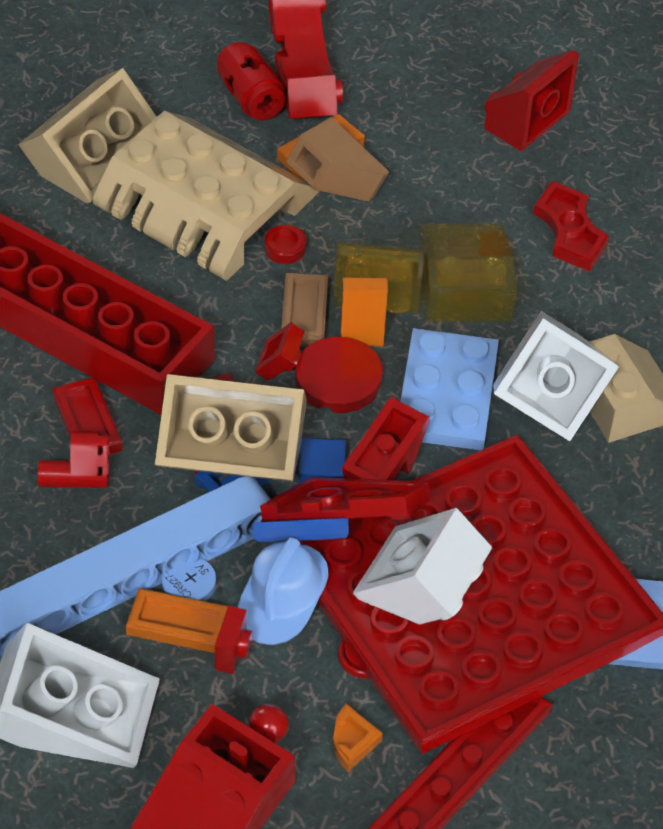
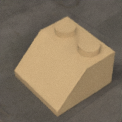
(633, 395)

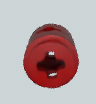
(251, 81)

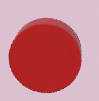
(285, 244)

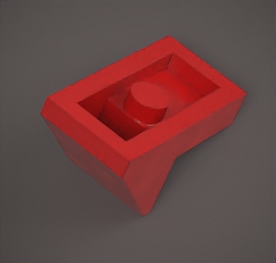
(388, 444)

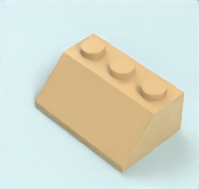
(85, 134)
(231, 428)

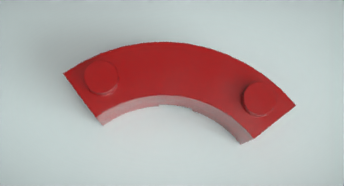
(303, 58)

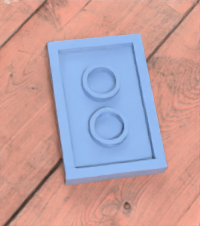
(452, 384)

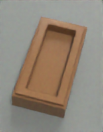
(306, 305)

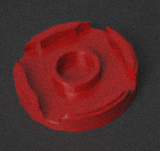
(339, 374)

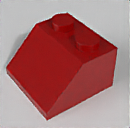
(533, 100)

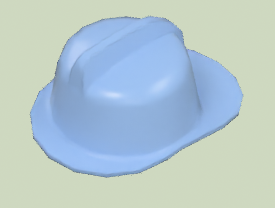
(283, 590)

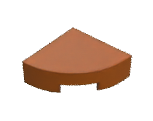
(353, 737)

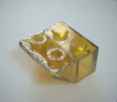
(397, 263)

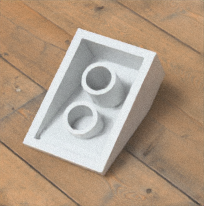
(72, 699)

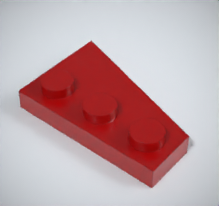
(346, 498)

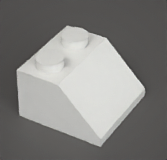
(555, 376)
(425, 568)

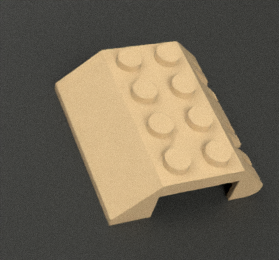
(197, 184)

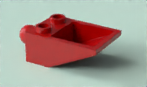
(215, 793)

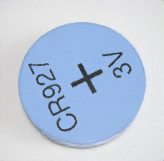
(190, 580)

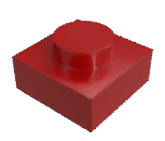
(280, 352)
(233, 640)

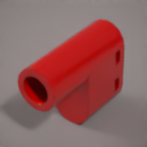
(84, 464)

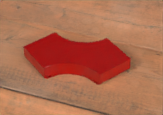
(575, 235)

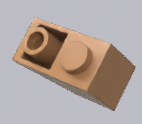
(336, 162)

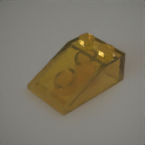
(467, 273)

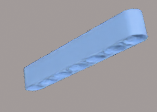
(132, 560)

